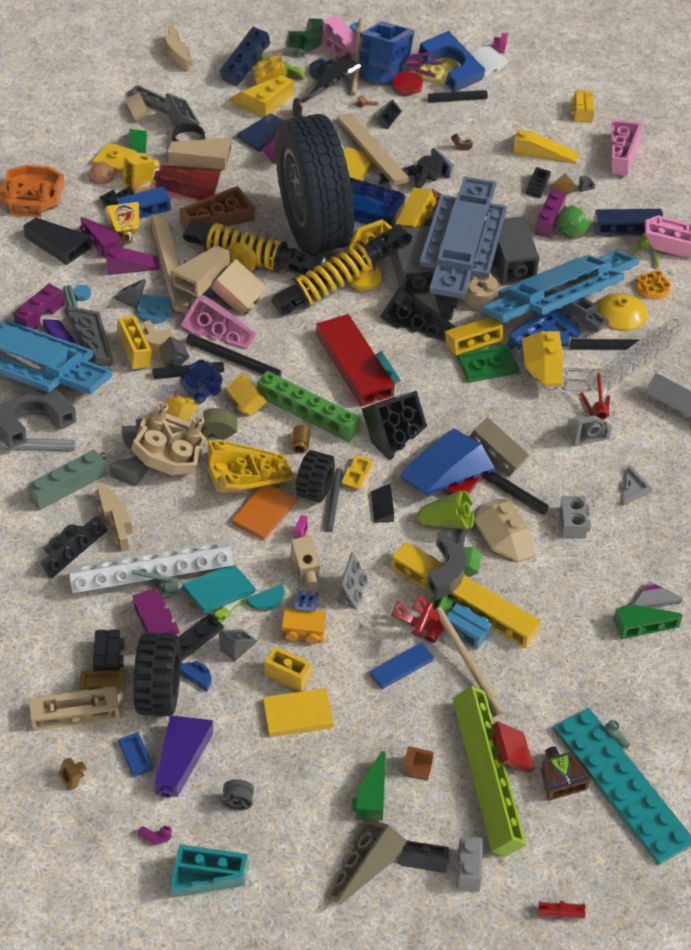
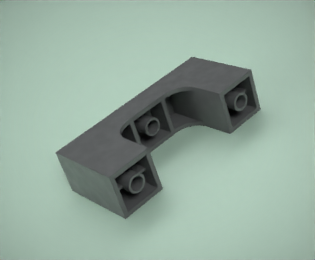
(514, 257)

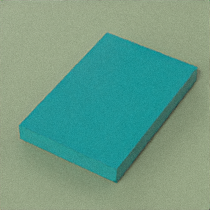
(218, 588)

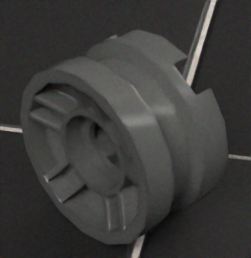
(237, 794)

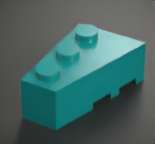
(207, 870)

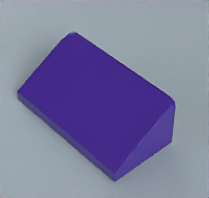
(57, 329)

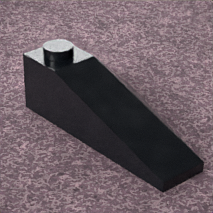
(331, 74)
(413, 314)

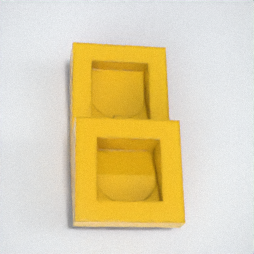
(357, 472)

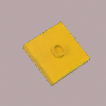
(114, 156)

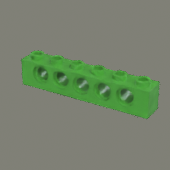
(309, 406)

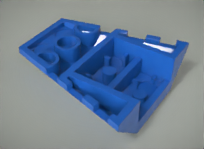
(447, 461)

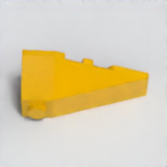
(536, 145)

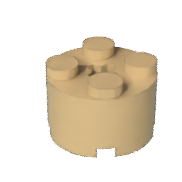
(480, 292)

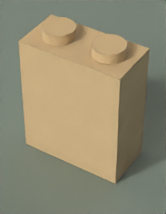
(239, 287)

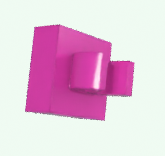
(500, 43)

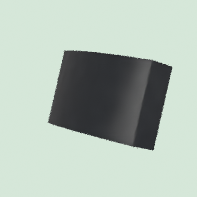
(297, 108)
(110, 197)

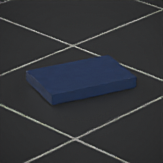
(260, 132)

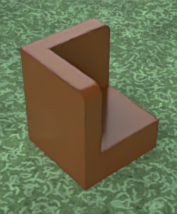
(418, 763)

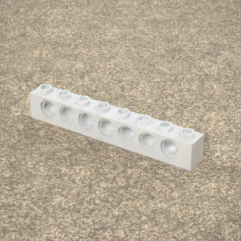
(161, 563)

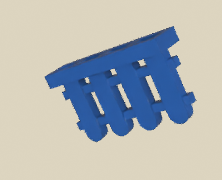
(543, 324)

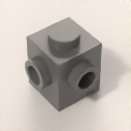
(173, 352)

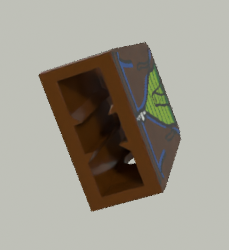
(562, 774)

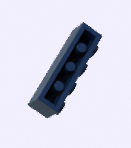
(245, 56)
(622, 221)

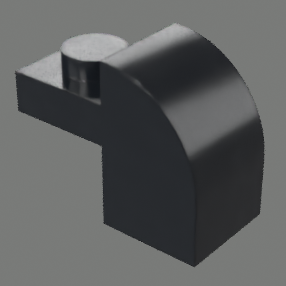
(427, 167)

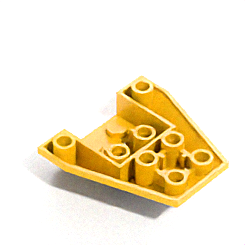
(245, 468)

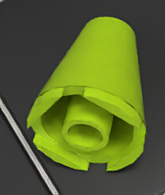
(448, 512)

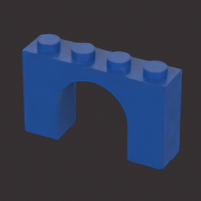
(448, 46)

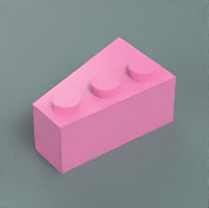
(339, 37)

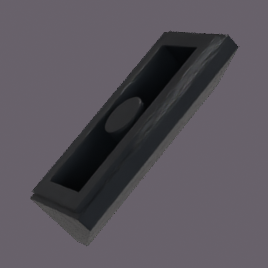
(382, 504)
(425, 856)

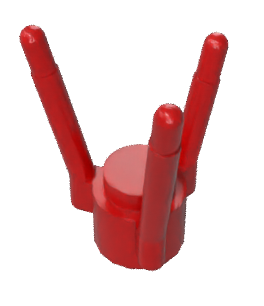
(599, 408)

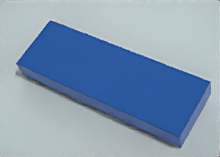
(401, 665)

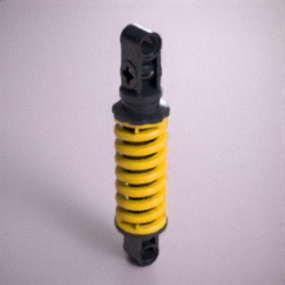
(270, 254)
(340, 268)

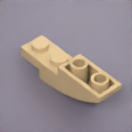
(176, 49)
(114, 513)

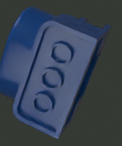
(384, 51)

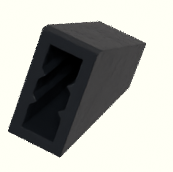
(57, 240)

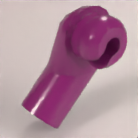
(157, 837)

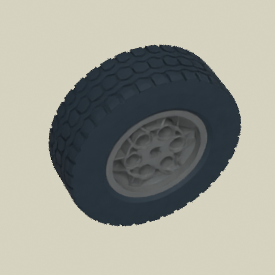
(314, 183)

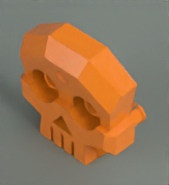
(31, 189)

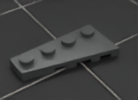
(91, 332)

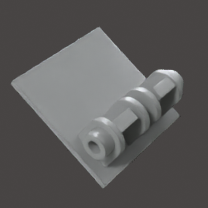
(353, 582)

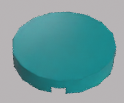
(393, 375)

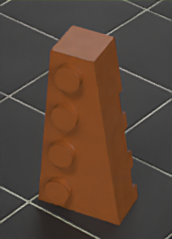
(226, 208)

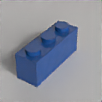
(150, 201)

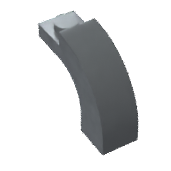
(449, 577)

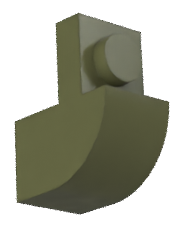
(219, 422)

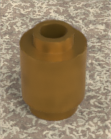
(300, 439)

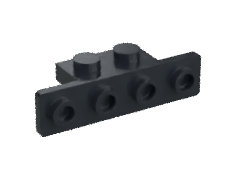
(71, 544)

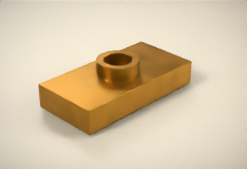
(98, 679)

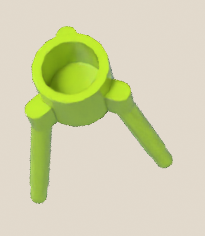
(646, 244)

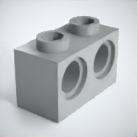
(574, 517)

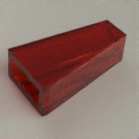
(188, 181)

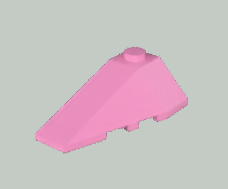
(214, 321)

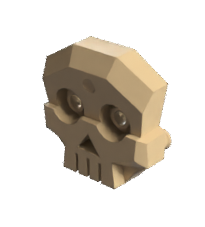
(169, 442)

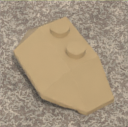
(505, 530)

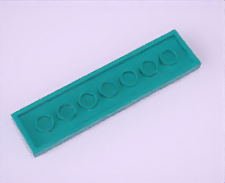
(624, 786)

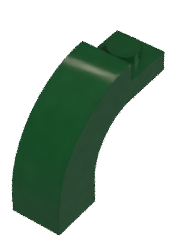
(308, 39)

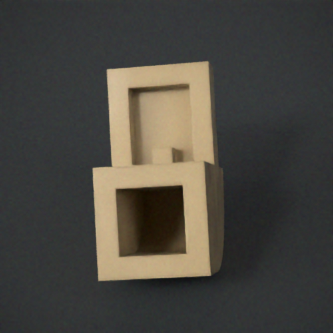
(154, 338)

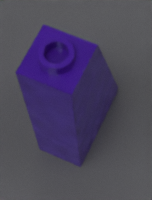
(181, 750)

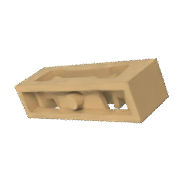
(74, 708)

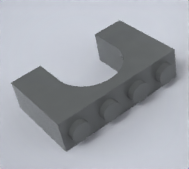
(49, 404)

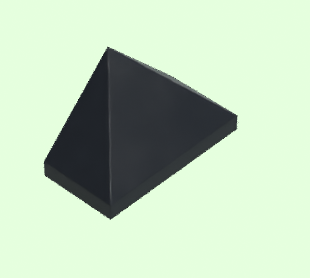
(388, 113)

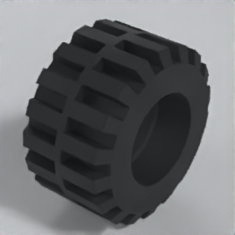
(315, 476)

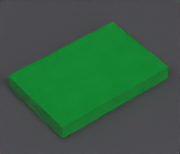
(488, 363)

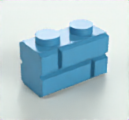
(469, 626)

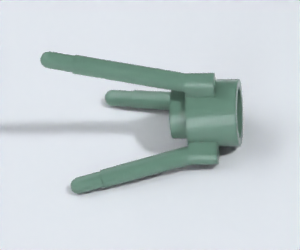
(168, 584)

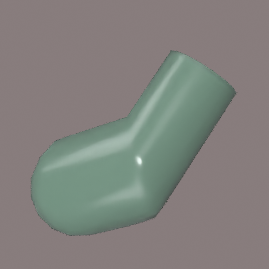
(612, 730)

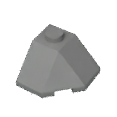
(588, 429)

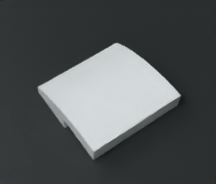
(490, 59)

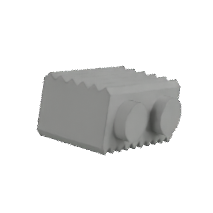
(469, 864)

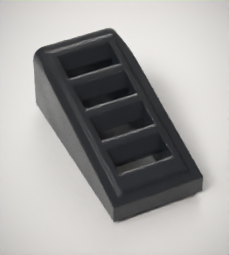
(540, 173)

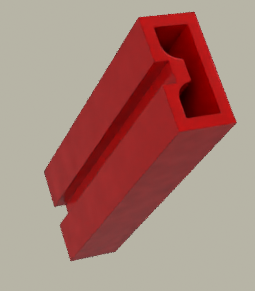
(355, 360)

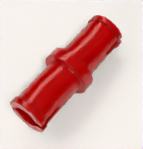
(561, 910)

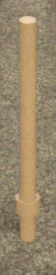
(359, 29)
(490, 694)

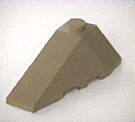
(373, 850)

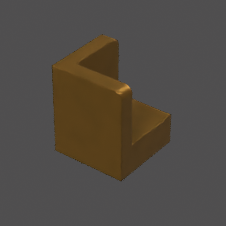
(564, 184)

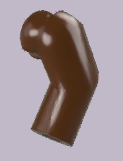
(462, 145)

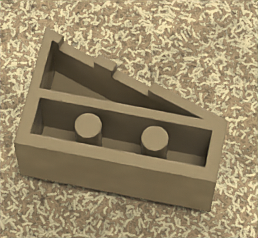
(500, 448)

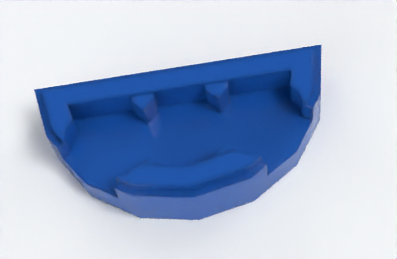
(197, 674)

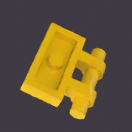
(269, 69)

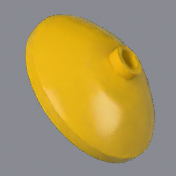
(623, 311)

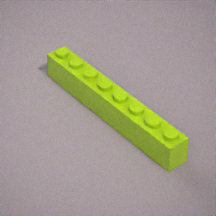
(488, 772)

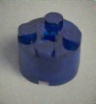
(201, 381)

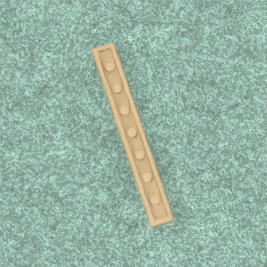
(372, 149)
(169, 262)

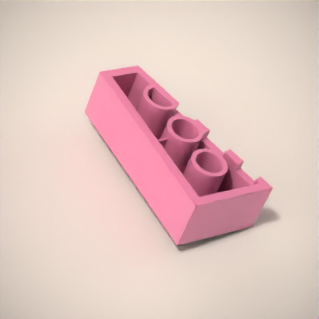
(624, 145)

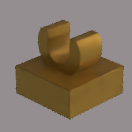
(71, 772)

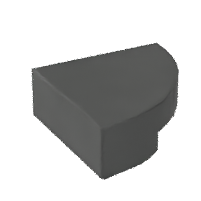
(585, 184)

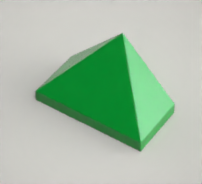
(138, 140)

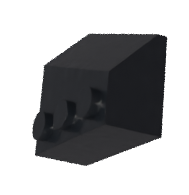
(394, 422)

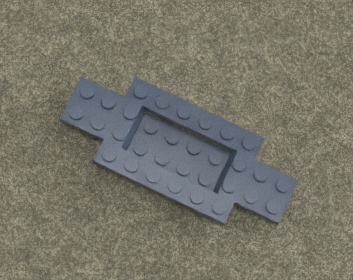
(456, 235)

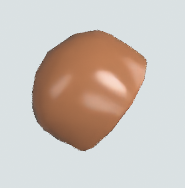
(101, 173)

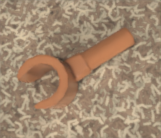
(361, 100)

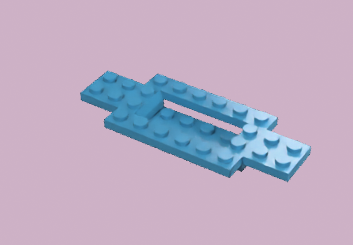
(529, 293)
(62, 360)

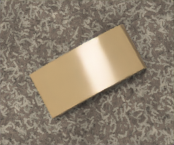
(137, 106)

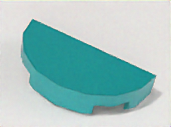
(268, 599)

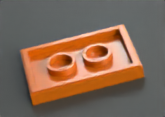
(264, 511)

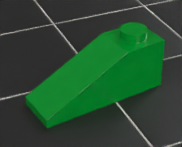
(643, 620)
(371, 792)

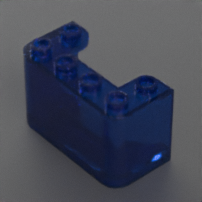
(376, 203)

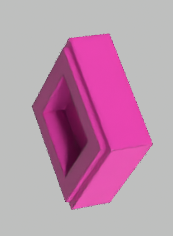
(301, 527)

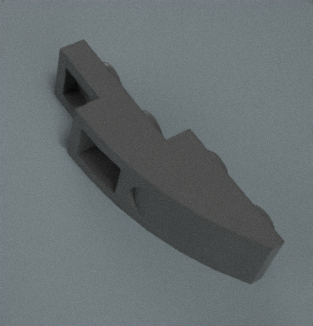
(585, 312)

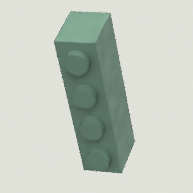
(66, 479)

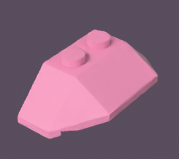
(669, 235)

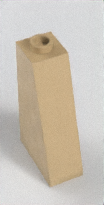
(200, 153)
(201, 271)

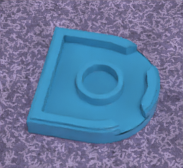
(154, 308)

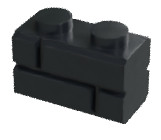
(108, 650)

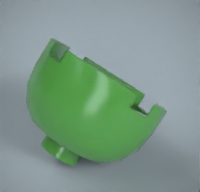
(572, 222)

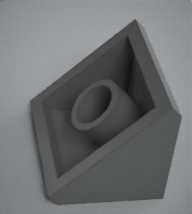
(179, 110)

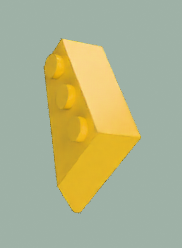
(265, 96)

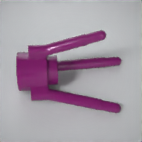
(413, 62)

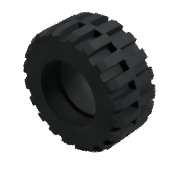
(157, 674)

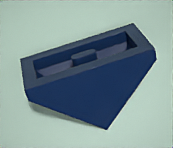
(447, 167)

